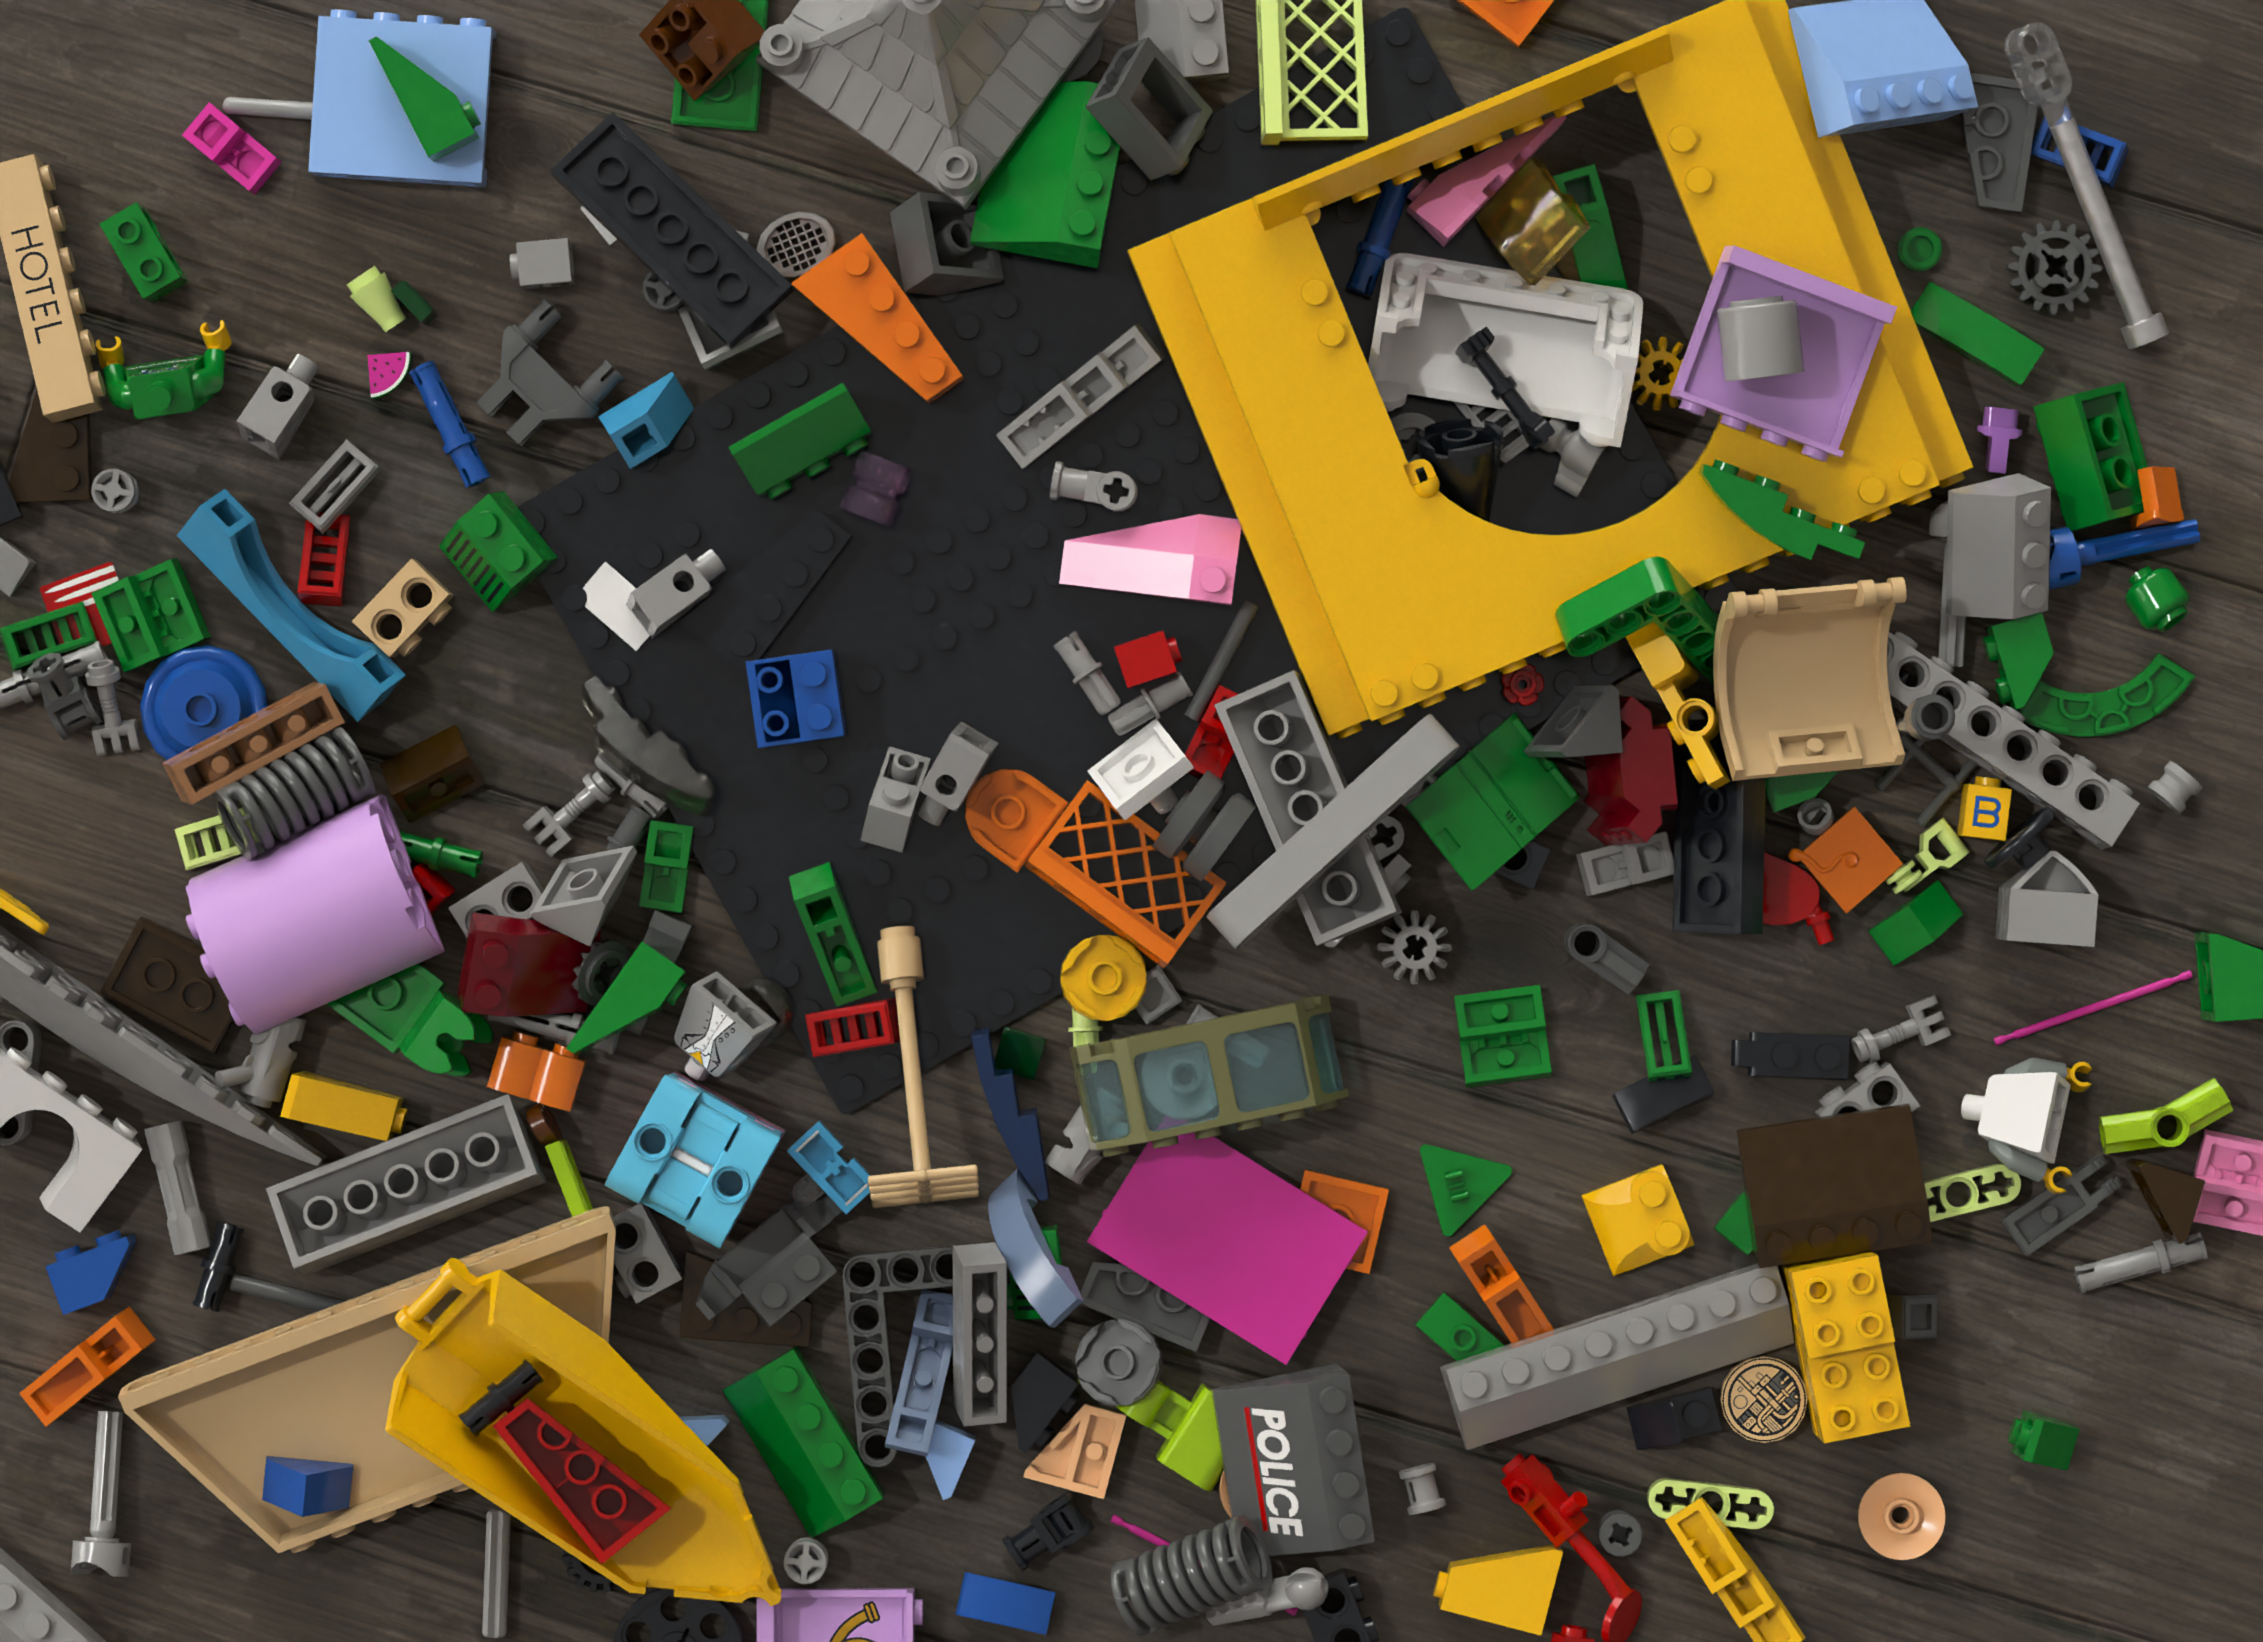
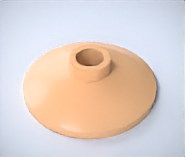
(1920, 1528)

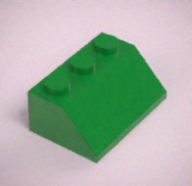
(802, 442)
(2093, 455)

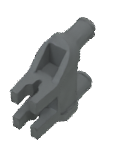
(539, 383)

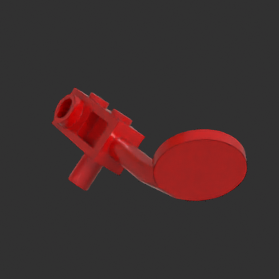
(1560, 1519)

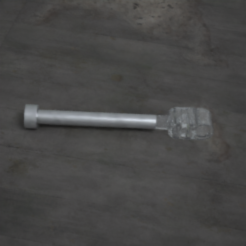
(2142, 324)

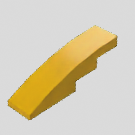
(1732, 1574)

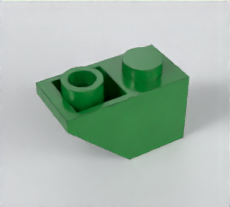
(2021, 656)
(2043, 1440)

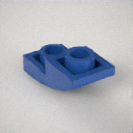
(1005, 1603)

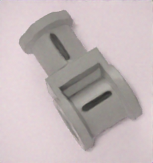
(1091, 486)

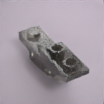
(648, 762)

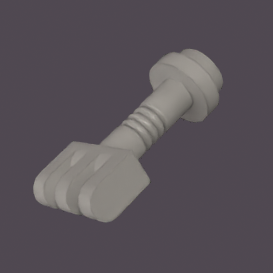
(103, 675)
(597, 787)
(1868, 1046)

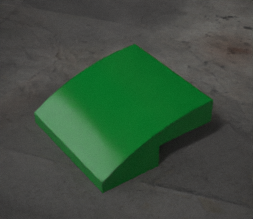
(151, 615)
(1502, 1036)

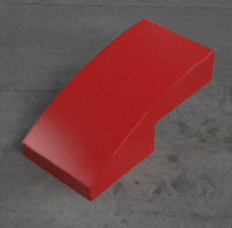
(1210, 744)

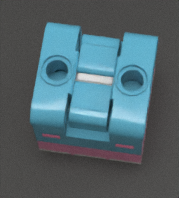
(695, 1157)

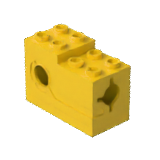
(1845, 1346)

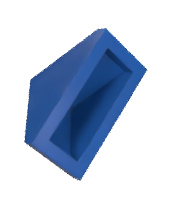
(307, 1485)

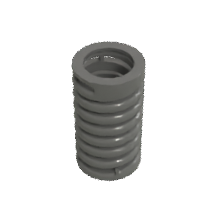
(301, 800)
(1202, 1589)

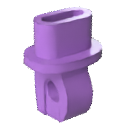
(2000, 426)

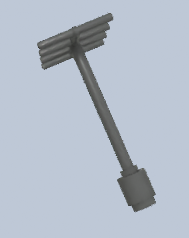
(1927, 720)

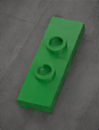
(1456, 1329)

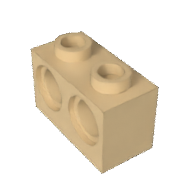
(396, 600)

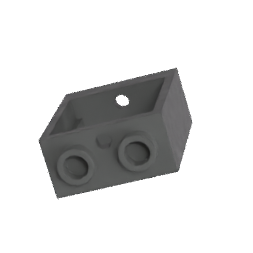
(1130, 128)

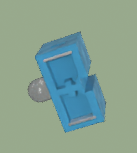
(827, 1170)

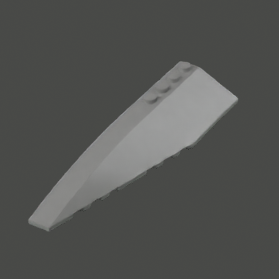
(131, 1049)

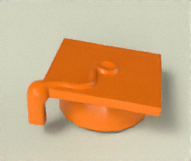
(1848, 859)

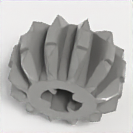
(1400, 943)

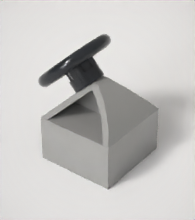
(2048, 897)

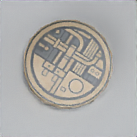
(1763, 1399)

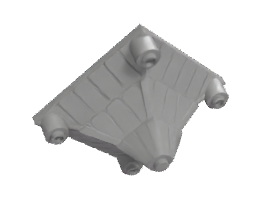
(933, 79)

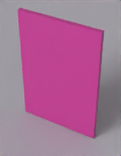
(1228, 1240)

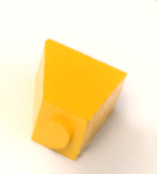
(343, 1106)
(1502, 1587)

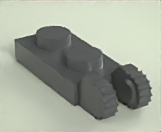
(2050, 1213)

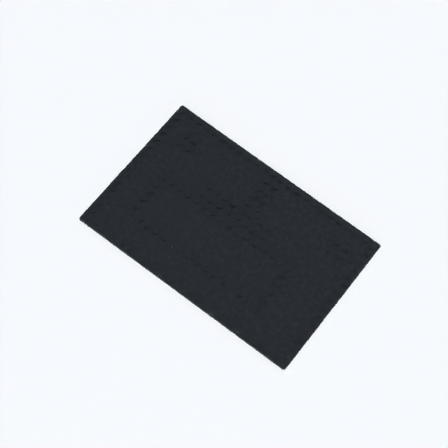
(965, 595)

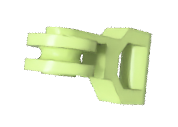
(1907, 879)

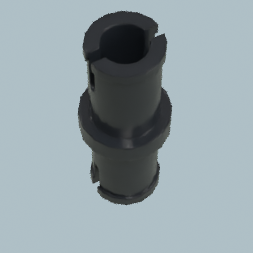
(218, 1266)
(501, 1398)

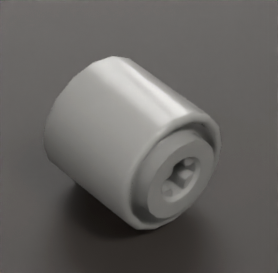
(1760, 338)

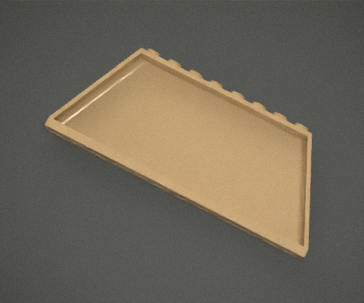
(328, 1381)

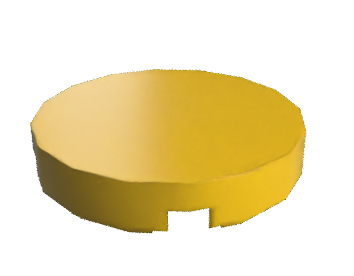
(1103, 977)

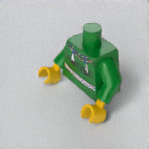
(169, 384)

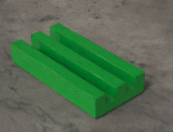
(1669, 1070)

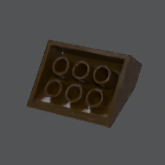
(1834, 1186)

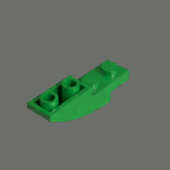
(1761, 508)

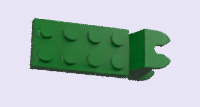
(418, 1018)

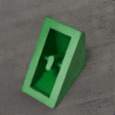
(1916, 923)

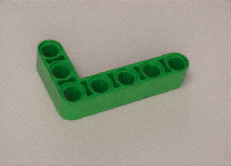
(1635, 599)

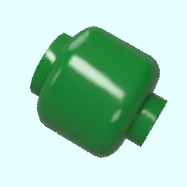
(2157, 598)

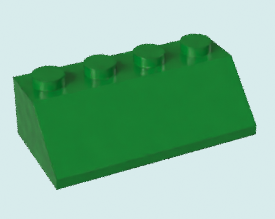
(804, 1442)

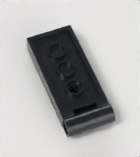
(1717, 849)

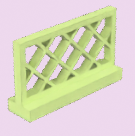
(1273, 73)

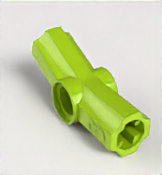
(2139, 1129)

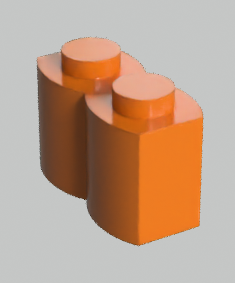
(536, 1072)

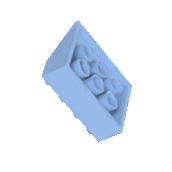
(1878, 65)

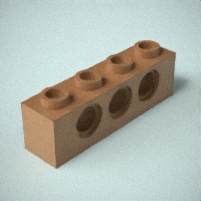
(253, 742)

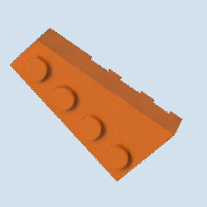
(873, 309)

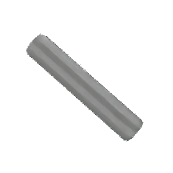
(496, 1573)

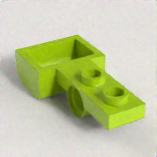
(1189, 1431)

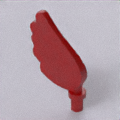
(1792, 897)

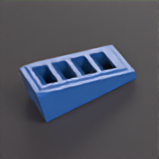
(2109, 175)

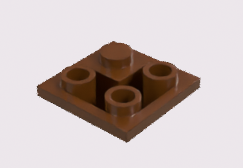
(702, 40)

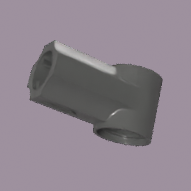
(1608, 958)

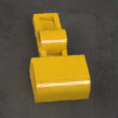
(1669, 674)

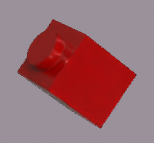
(1148, 658)

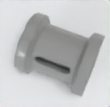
(1422, 1488)

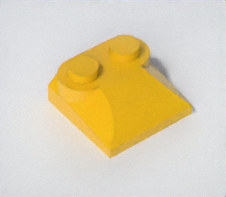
(1638, 1219)

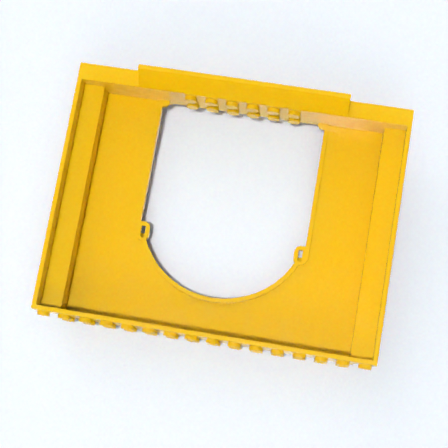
(1385, 576)

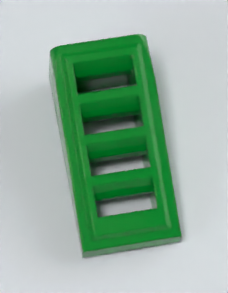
(42, 621)

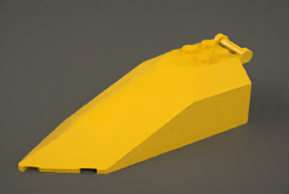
(698, 1548)

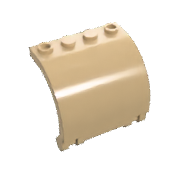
(1806, 679)

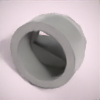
(1811, 813)

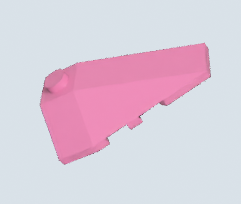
(1463, 190)
(1168, 559)

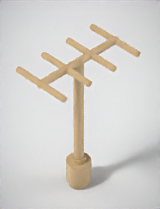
(901, 968)

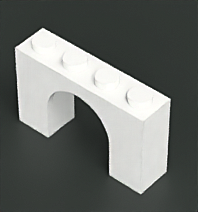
(100, 1147)

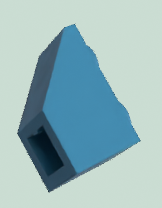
(648, 419)

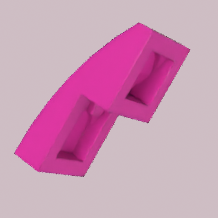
(231, 148)

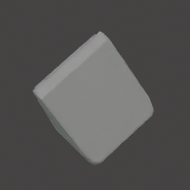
(13, 566)

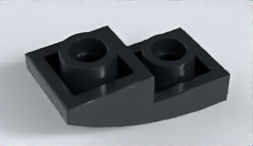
(1655, 1101)

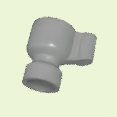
(1577, 457)

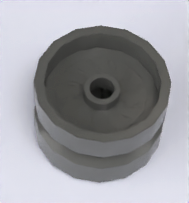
(1203, 825)

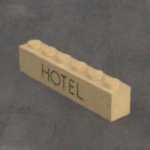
(45, 292)

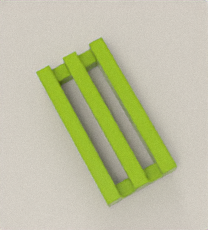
(569, 1177)

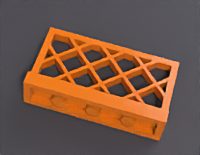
(1101, 903)

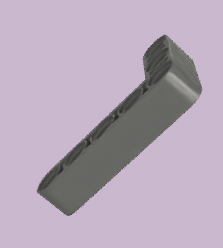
(878, 1336)

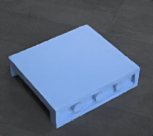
(358, 117)

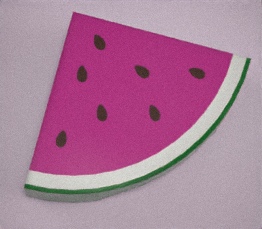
(387, 372)

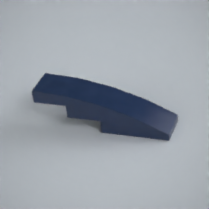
(1017, 1127)

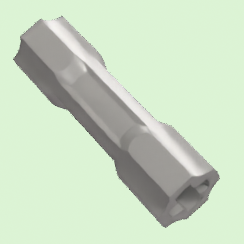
(171, 1158)

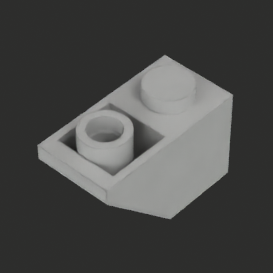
(895, 799)

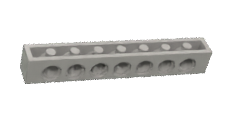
(2113, 798)

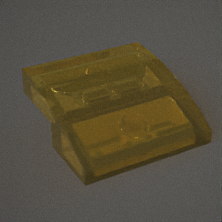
(1533, 222)

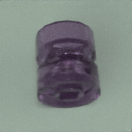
(876, 489)

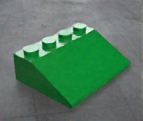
(1052, 185)

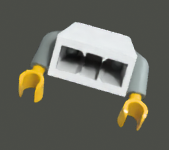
(2026, 1114)

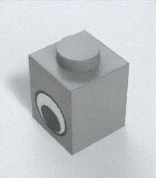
(543, 264)

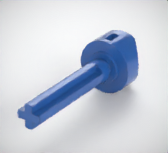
(2068, 555)

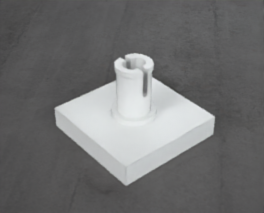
(1142, 771)

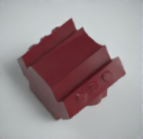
(1635, 784)

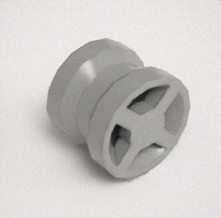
(107, 489)
(2174, 787)
(805, 1568)

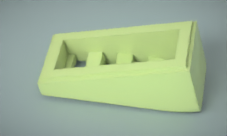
(189, 847)

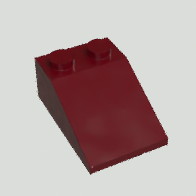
(519, 968)

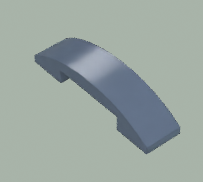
(1027, 1254)
(923, 1375)

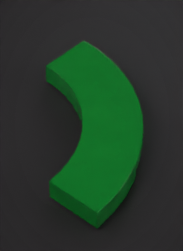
(2108, 710)

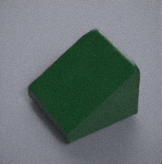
(1020, 1051)

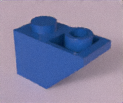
(90, 1275)

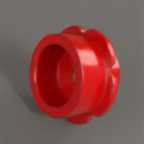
(1525, 696)

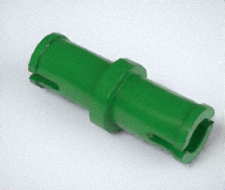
(440, 854)

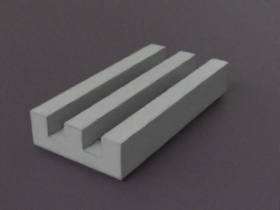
(346, 498)

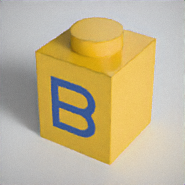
(1984, 809)

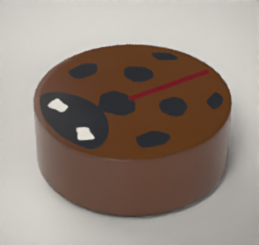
(543, 1124)

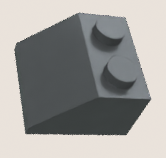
(936, 249)

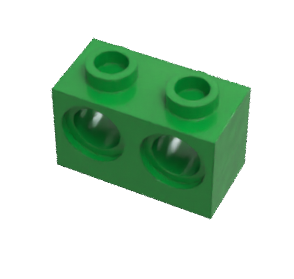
(143, 252)

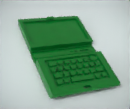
(1492, 802)

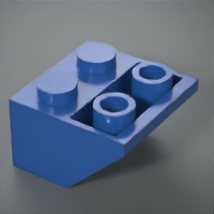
(796, 698)

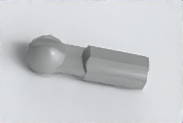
(1302, 1589)

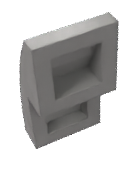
(1625, 864)

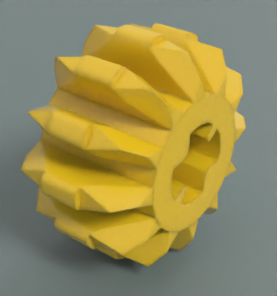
(1645, 367)

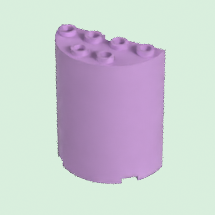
(312, 917)

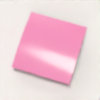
(2232, 1182)

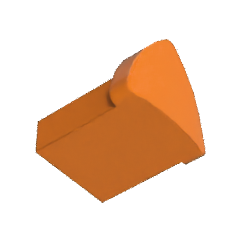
(2159, 498)

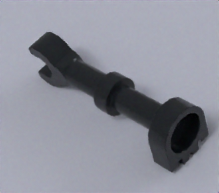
(1474, 349)

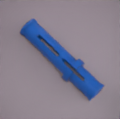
(1375, 246)
(457, 439)

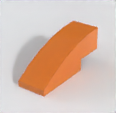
(1500, 1285)
(87, 1366)

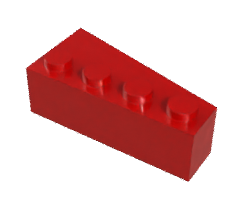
(586, 1487)

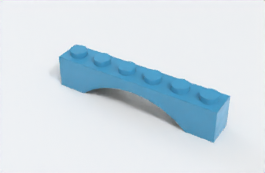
(232, 549)

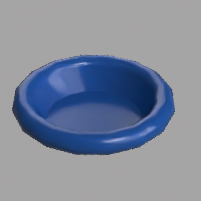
(197, 697)

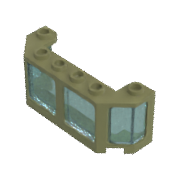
(1208, 1076)

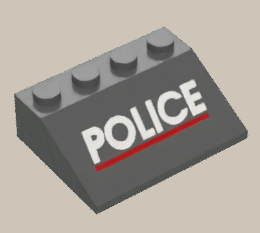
(1295, 1460)

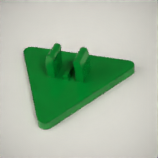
(1460, 1183)

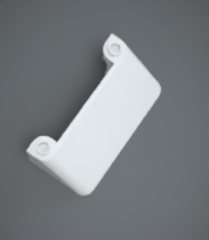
(1559, 340)

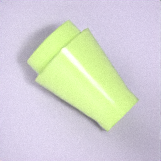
(375, 297)

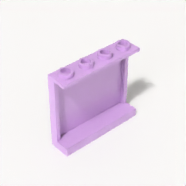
(1837, 346)

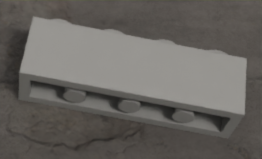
(979, 1334)

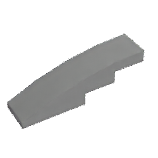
(1080, 396)

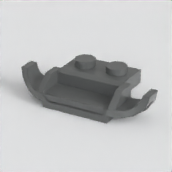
(772, 1264)

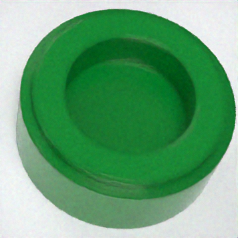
(1919, 249)

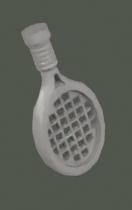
(815, 221)

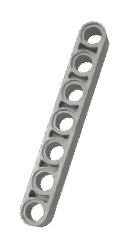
(1333, 831)

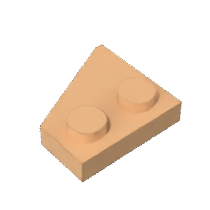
(1081, 1452)

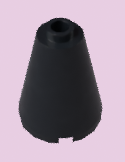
(1464, 461)

